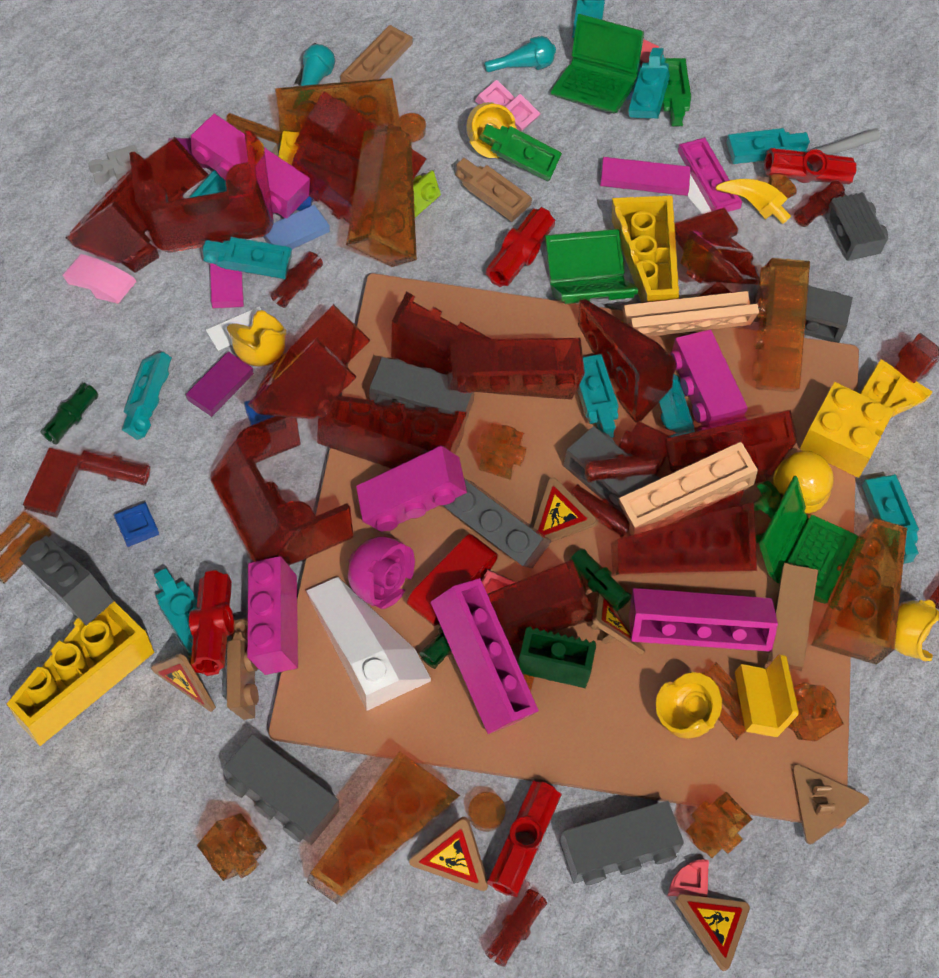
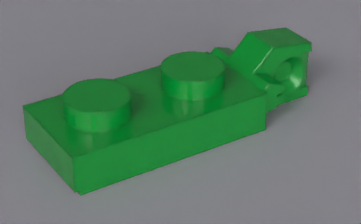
(677, 94)
(522, 150)

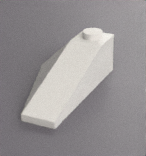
(371, 651)

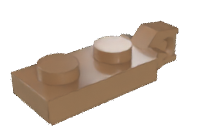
(493, 189)
(241, 687)

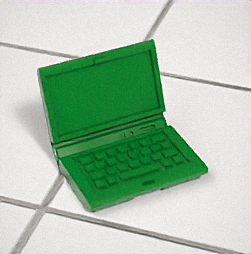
(602, 64)
(587, 266)
(805, 543)

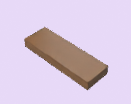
(378, 56)
(793, 614)

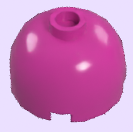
(379, 570)

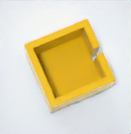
(847, 429)

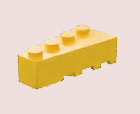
(648, 244)
(79, 672)

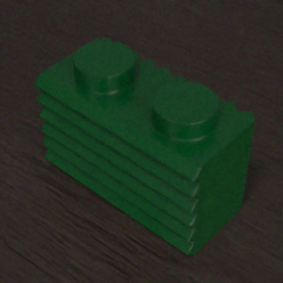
(556, 657)

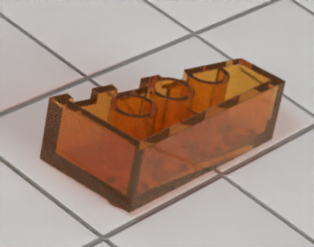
(369, 98)
(384, 198)
(781, 325)
(867, 597)
(385, 822)

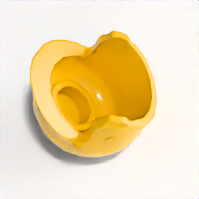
(483, 114)
(259, 343)
(813, 475)
(914, 626)
(689, 705)

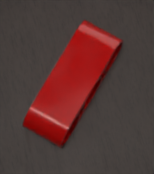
(463, 564)

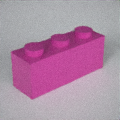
(707, 378)
(411, 489)
(272, 616)

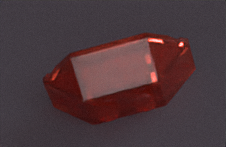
(718, 259)
(764, 436)

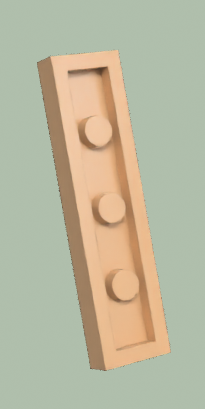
(691, 314)
(689, 489)

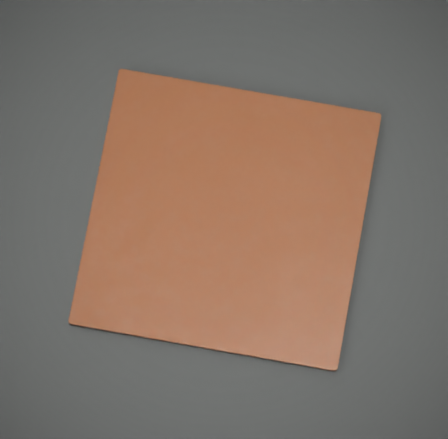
(580, 736)

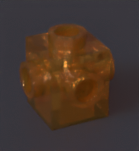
(501, 450)
(816, 712)
(718, 825)
(232, 847)

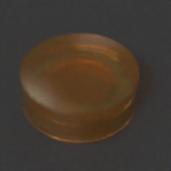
(413, 125)
(486, 811)

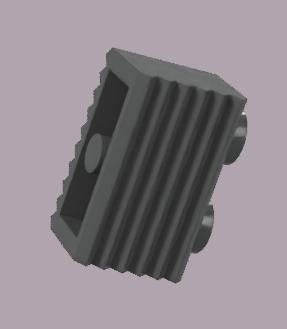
(856, 226)

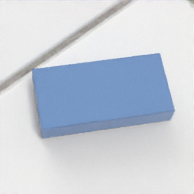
(298, 228)

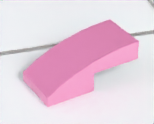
(520, 108)
(100, 277)

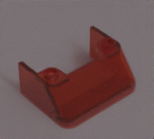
(187, 223)
(115, 224)
(311, 370)
(252, 510)

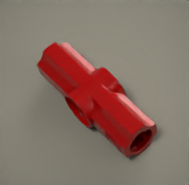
(825, 167)
(520, 247)
(211, 623)
(515, 857)

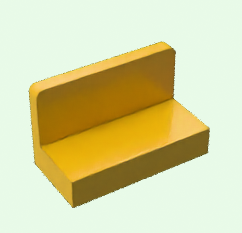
(767, 697)

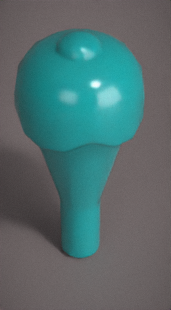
(536, 53)
(317, 63)

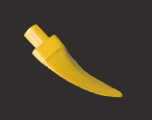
(760, 194)

